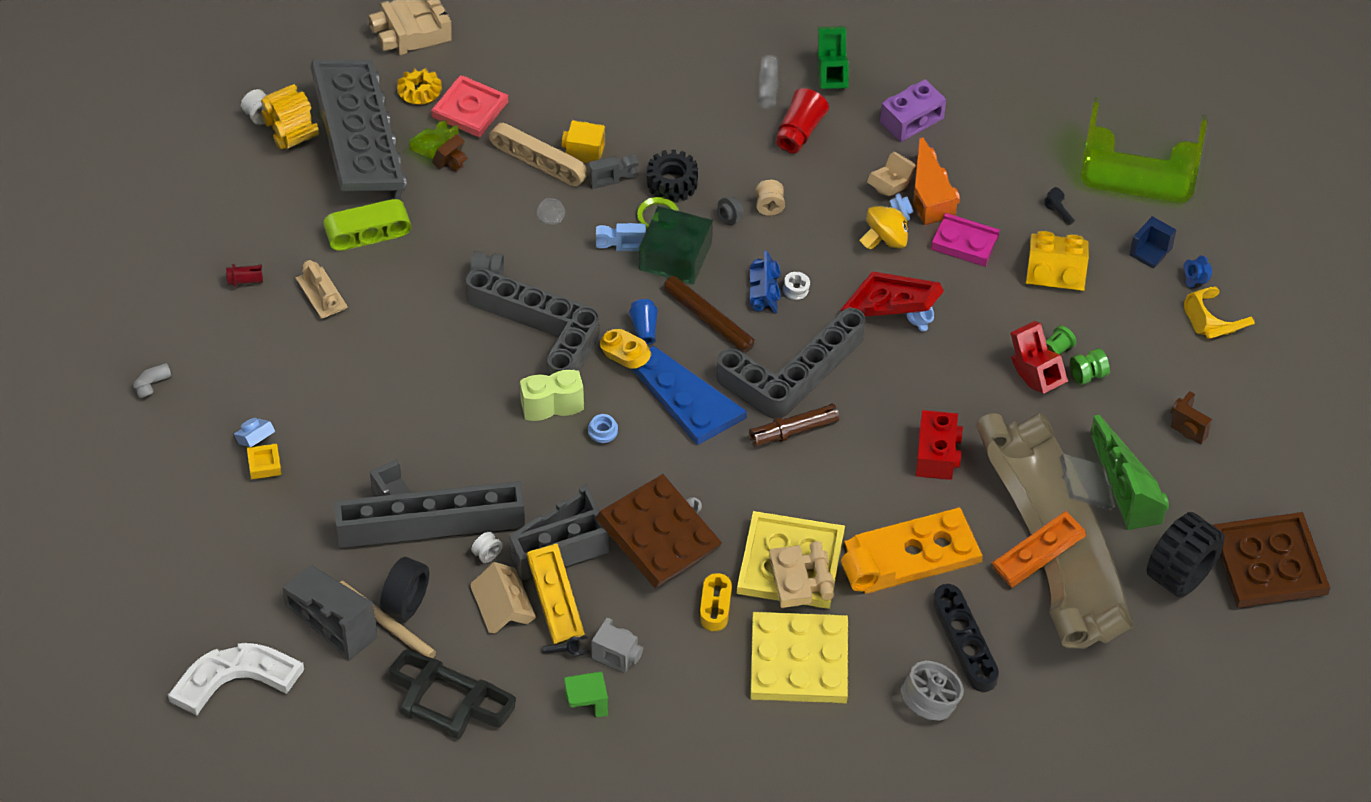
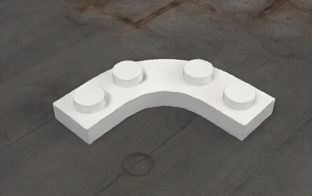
(239, 662)

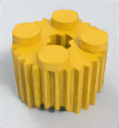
(289, 117)

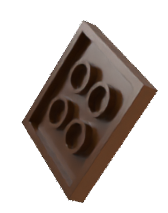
(658, 530)
(1272, 560)

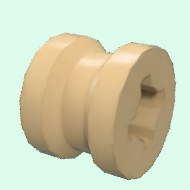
(770, 197)

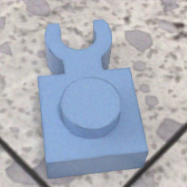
(625, 236)

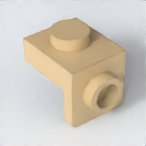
(894, 176)

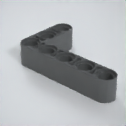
(569, 320)
(782, 392)

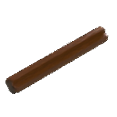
(709, 314)

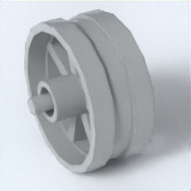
(930, 695)

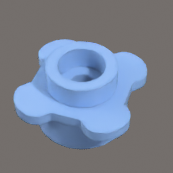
(921, 319)

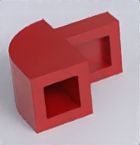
(1034, 362)

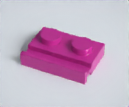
(965, 239)

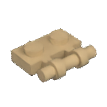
(791, 576)

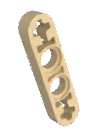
(538, 154)

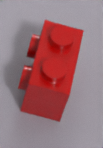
(937, 445)

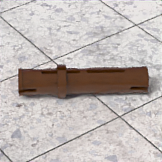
(781, 428)

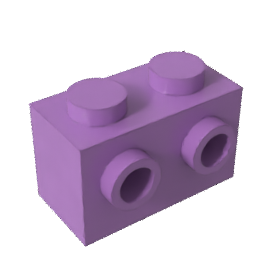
(912, 110)

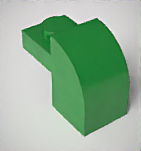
(832, 58)

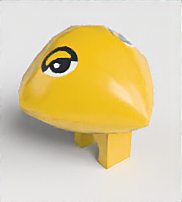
(886, 225)

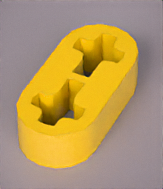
(710, 601)

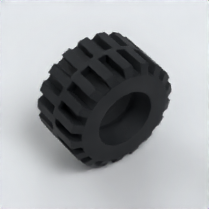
(1185, 554)

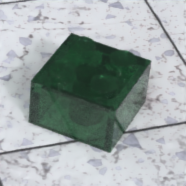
(675, 244)

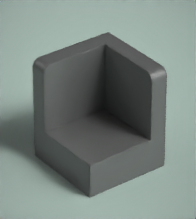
(387, 480)

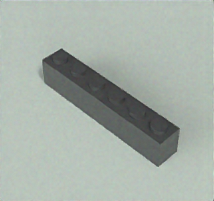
(429, 514)

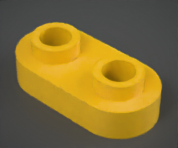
(625, 348)

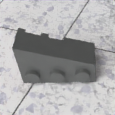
(569, 525)
(332, 610)

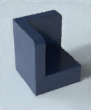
(1152, 242)

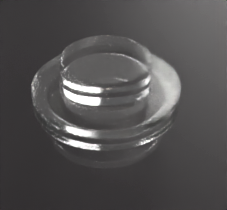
(550, 211)

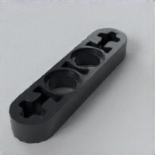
(968, 636)

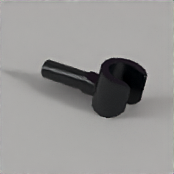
(1053, 201)
(570, 646)

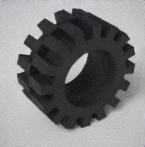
(672, 164)

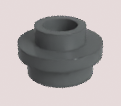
(729, 210)

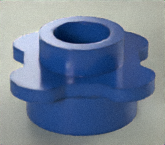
(1197, 271)

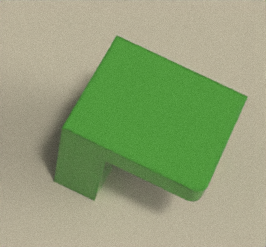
(587, 690)

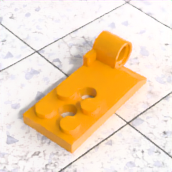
(880, 559)

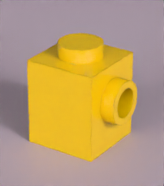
(584, 141)

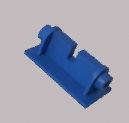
(767, 293)

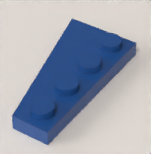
(688, 399)

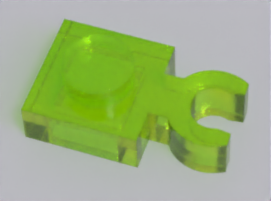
(430, 140)

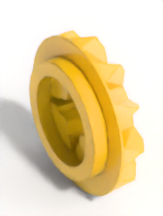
(425, 93)

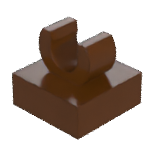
(450, 153)

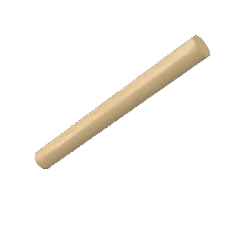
(400, 631)

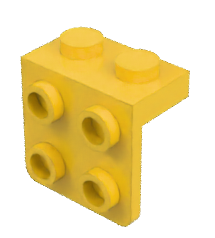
(1058, 261)

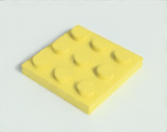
(778, 531)
(799, 657)

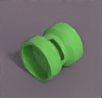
(1089, 366)

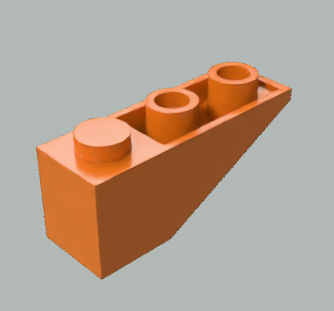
(932, 189)

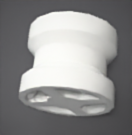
(252, 105)

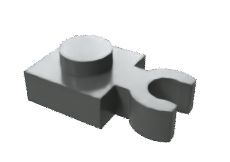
(609, 170)

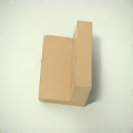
(501, 597)

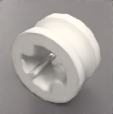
(796, 293)
(487, 547)

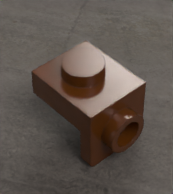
(1188, 420)

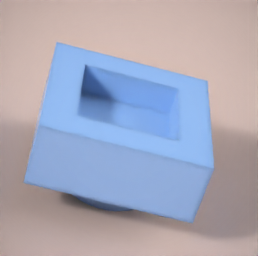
(253, 432)

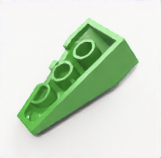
(1132, 484)

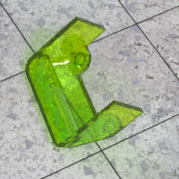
(1140, 174)

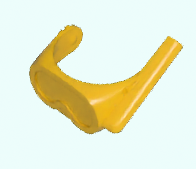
(1203, 321)

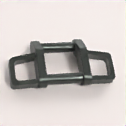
(470, 705)

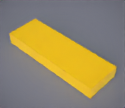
(555, 593)

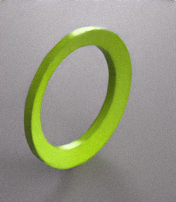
(652, 201)

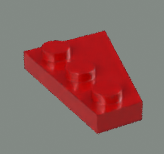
(893, 295)

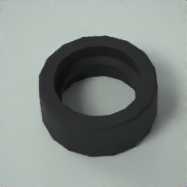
(404, 588)

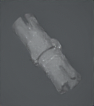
(768, 81)

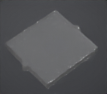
(1087, 481)

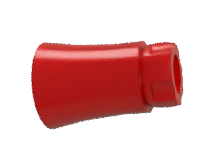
(801, 119)

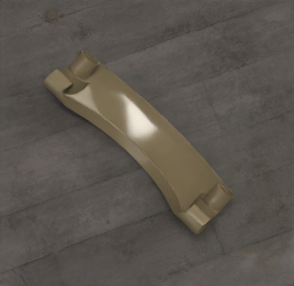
(1083, 579)

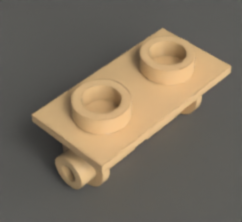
(320, 290)

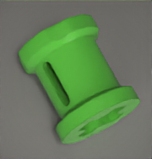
(1060, 343)

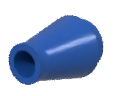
(644, 319)

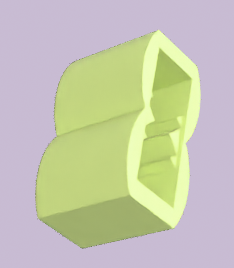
(551, 395)

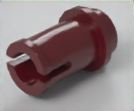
(244, 274)

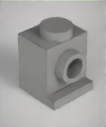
(615, 647)

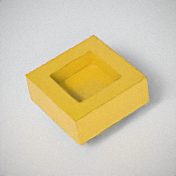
(264, 461)

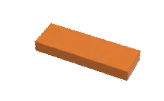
(1038, 549)

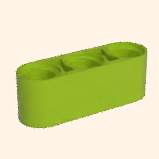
(367, 224)

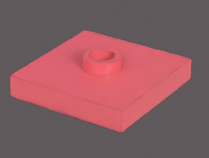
(470, 106)

